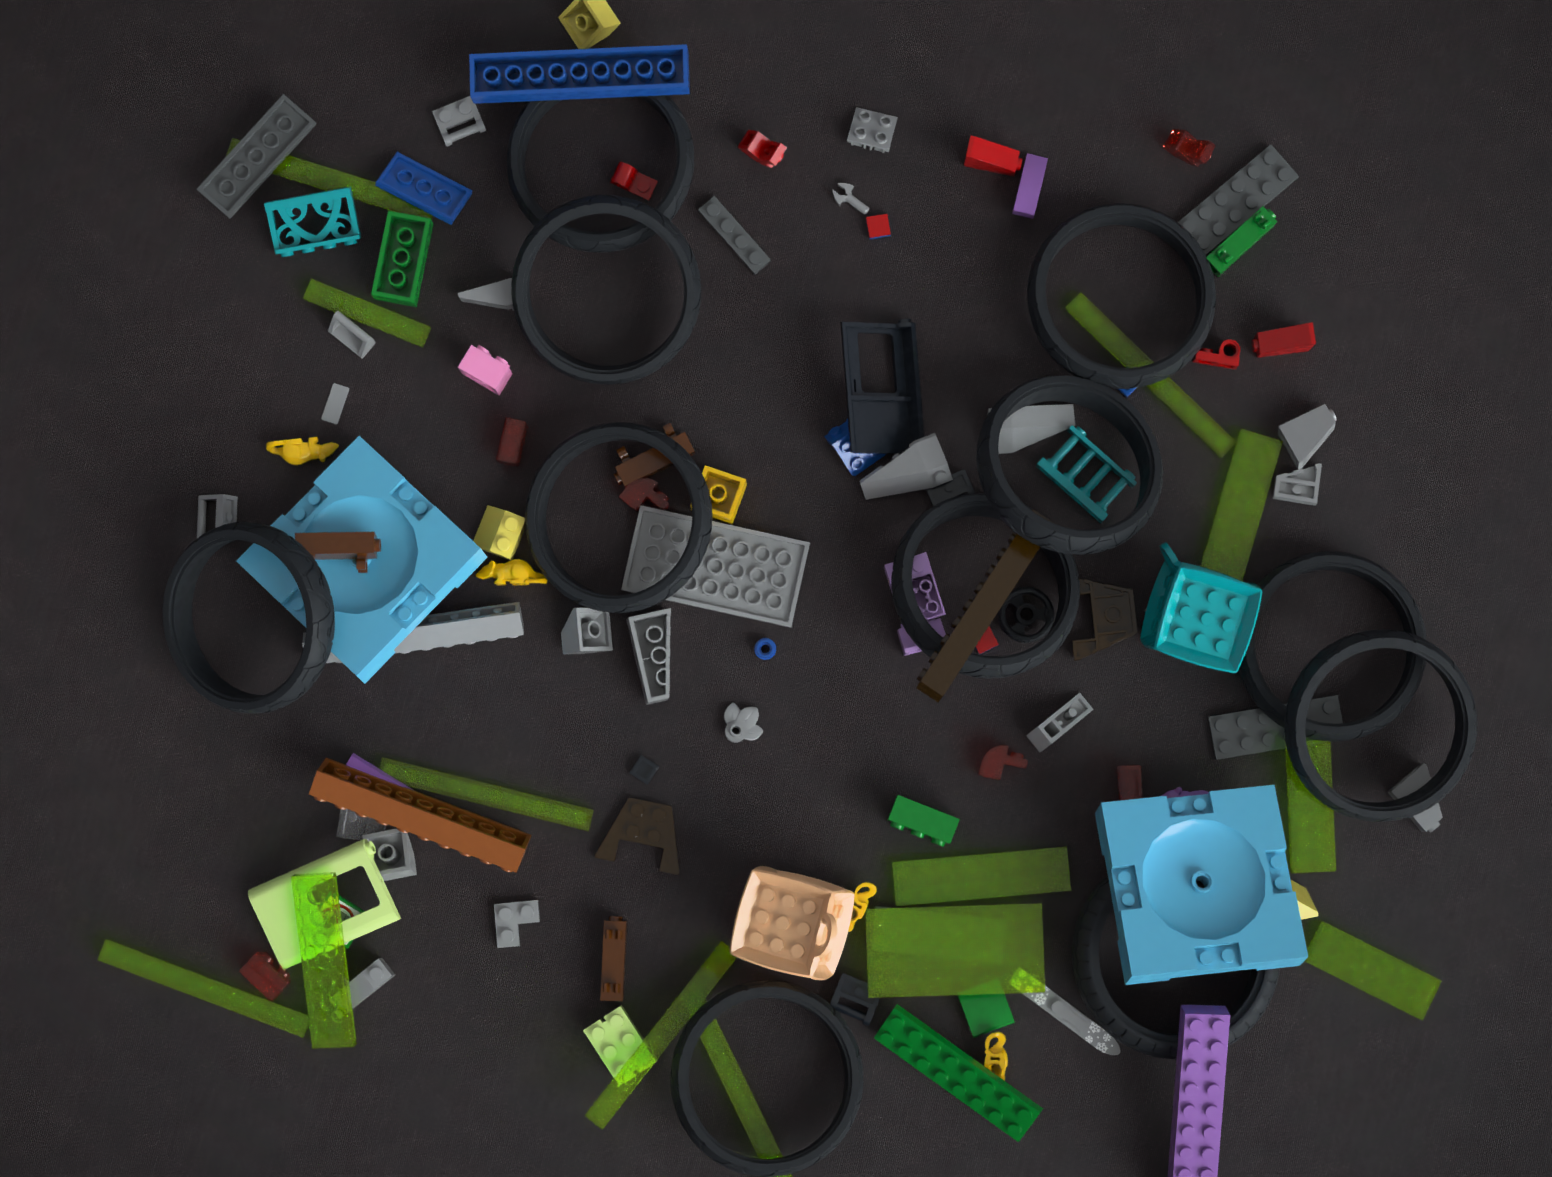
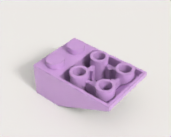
(923, 586)

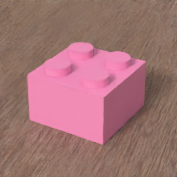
(485, 370)

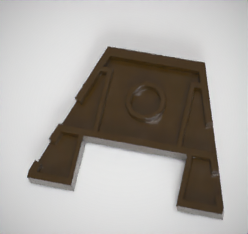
(1112, 617)
(644, 824)

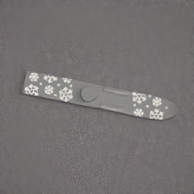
(1075, 1021)

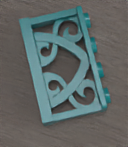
(333, 199)

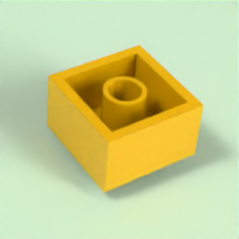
(725, 493)

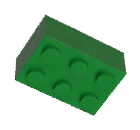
(922, 820)

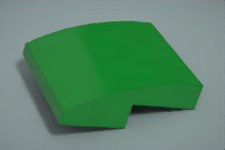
(986, 1012)

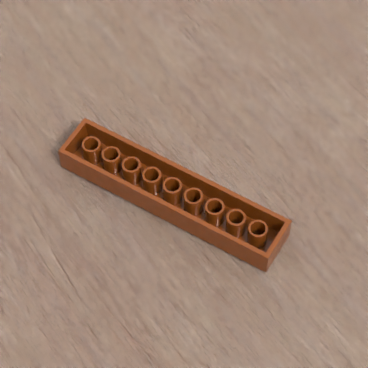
(420, 815)

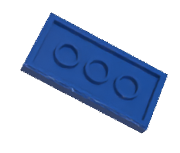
(424, 188)

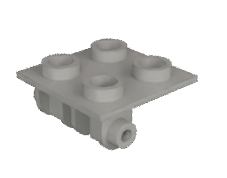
(872, 130)

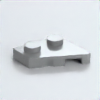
(1298, 486)

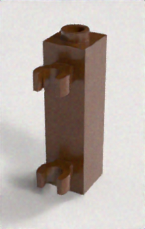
(648, 462)
(342, 546)
(613, 959)

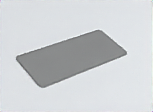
(335, 403)

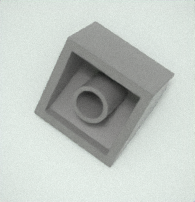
(393, 854)

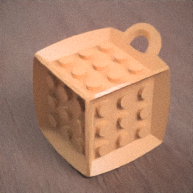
(792, 923)

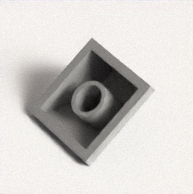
(587, 632)

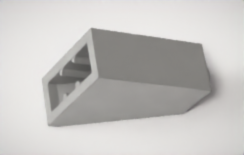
(1307, 433)
(1410, 783)

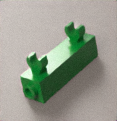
(1241, 240)

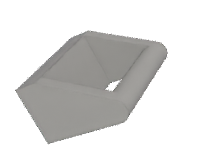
(350, 335)
(225, 510)

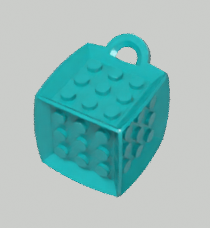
(1200, 615)

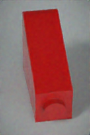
(992, 157)
(1284, 340)

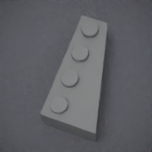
(652, 653)

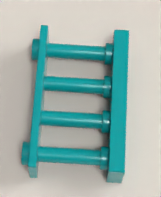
(1066, 480)

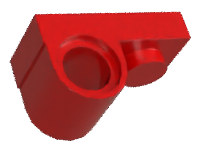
(633, 181)
(1207, 357)

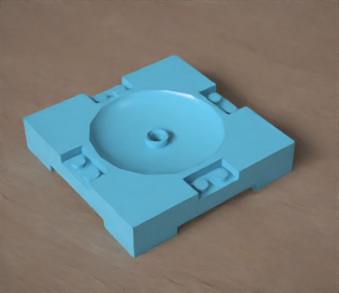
(417, 564)
(1229, 844)

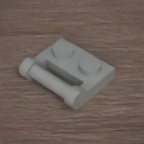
(455, 115)

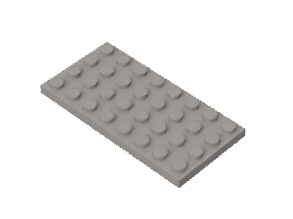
(739, 575)

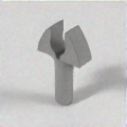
(849, 198)

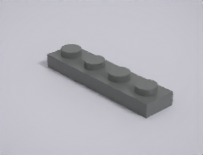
(734, 235)

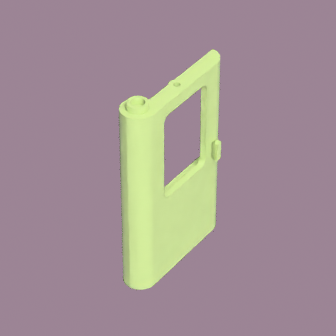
(276, 908)

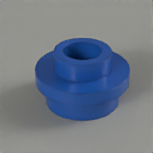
(765, 641)

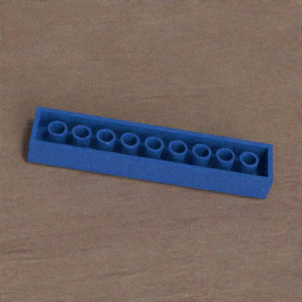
(579, 74)

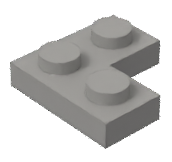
(509, 916)

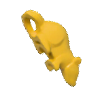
(299, 452)
(516, 571)
(861, 902)
(996, 1056)

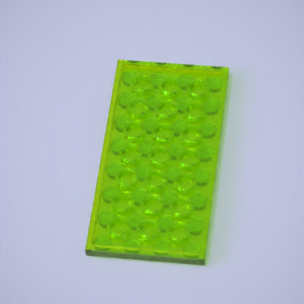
(955, 950)

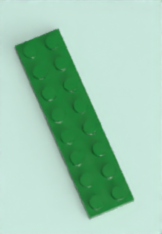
(958, 1073)

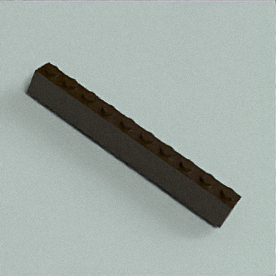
(977, 616)

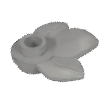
(744, 720)

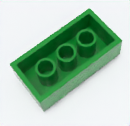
(402, 258)

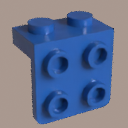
(855, 462)

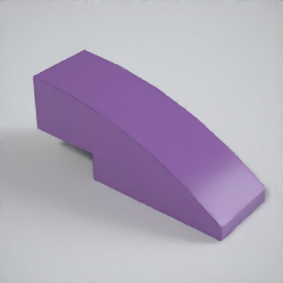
(1030, 186)

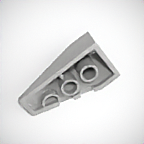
(1033, 425)
(913, 470)

